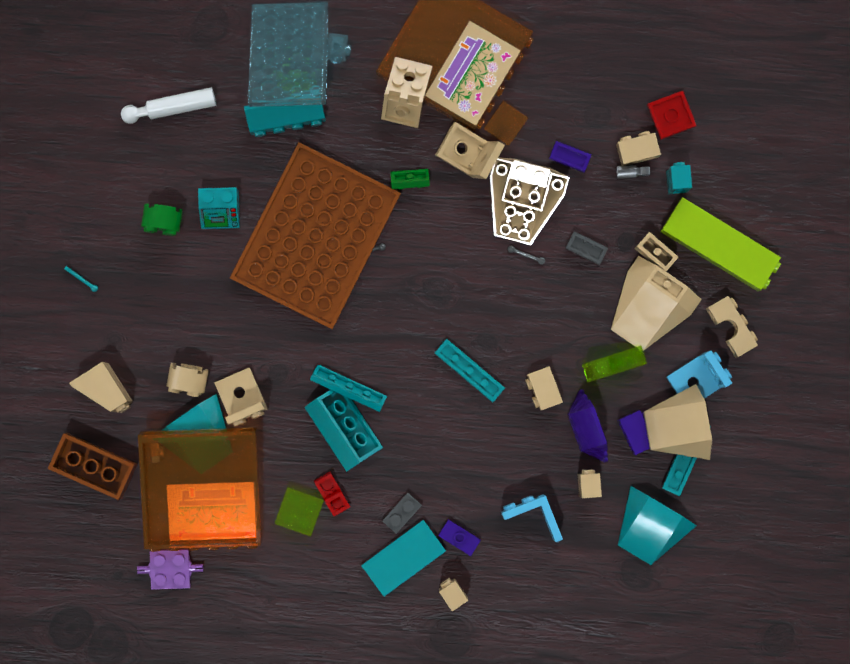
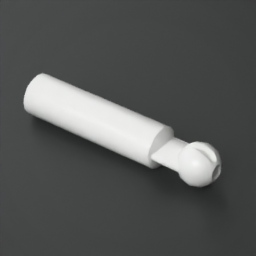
(170, 105)

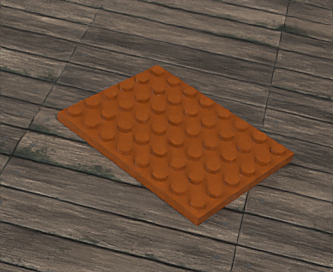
(315, 235)

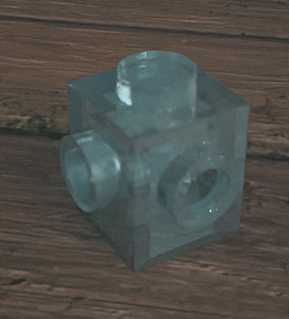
(338, 48)

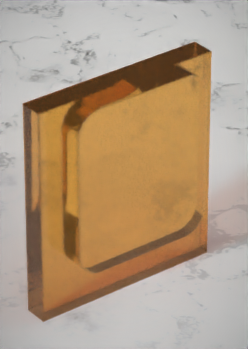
(506, 123)

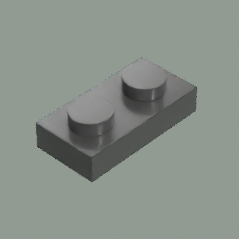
(402, 513)

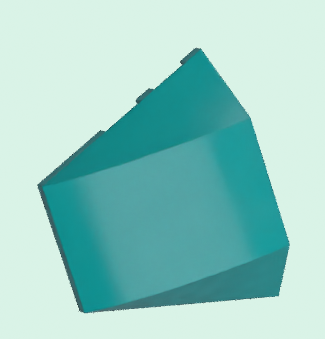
(203, 416)
(650, 527)

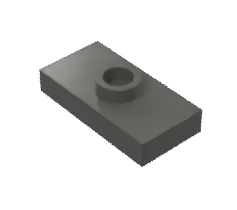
(586, 248)

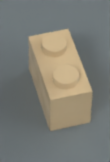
(638, 149)
(656, 252)
(544, 388)
(589, 484)
(452, 593)

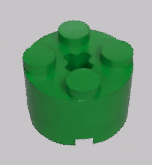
(162, 219)

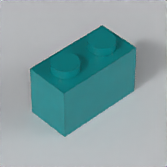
(679, 178)

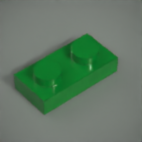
(410, 179)

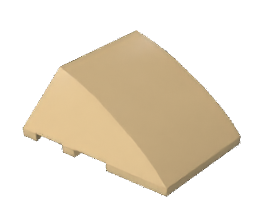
(680, 425)

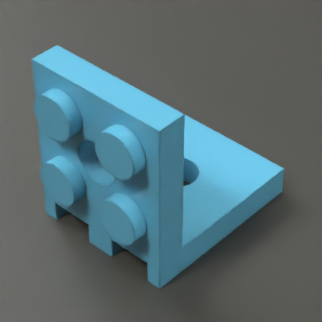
(706, 370)
(530, 503)

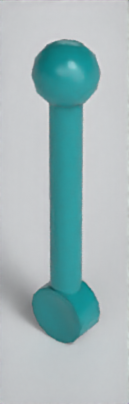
(94, 288)

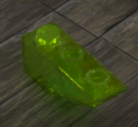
(614, 364)

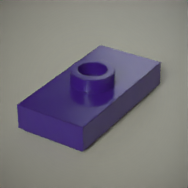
(459, 537)

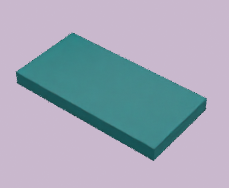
(403, 558)

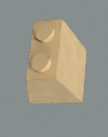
(104, 388)

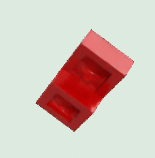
(332, 494)

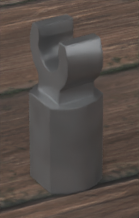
(631, 171)

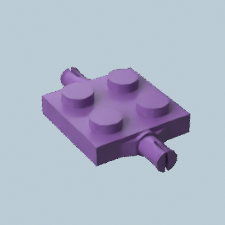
(170, 569)

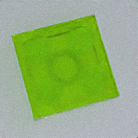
(299, 511)

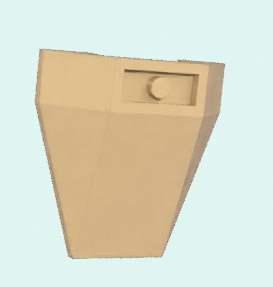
(524, 198)
(651, 304)

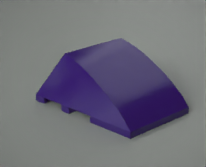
(587, 427)

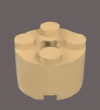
(187, 378)

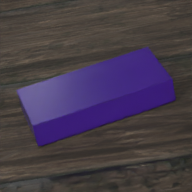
(570, 156)

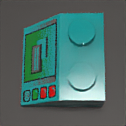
(219, 208)

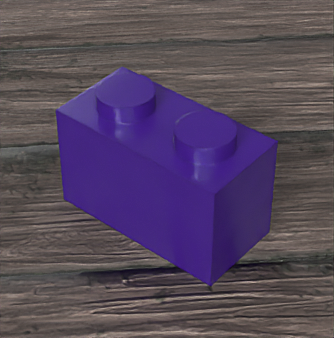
(635, 431)

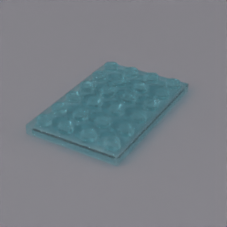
(288, 54)

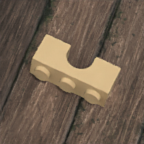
(743, 339)

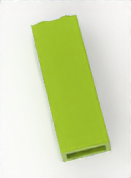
(721, 245)

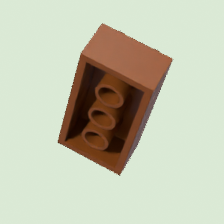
(92, 466)

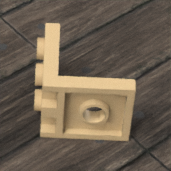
(405, 98)
(478, 155)
(242, 408)

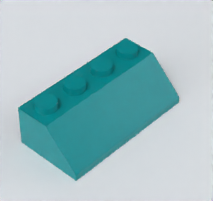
(279, 118)
(343, 428)

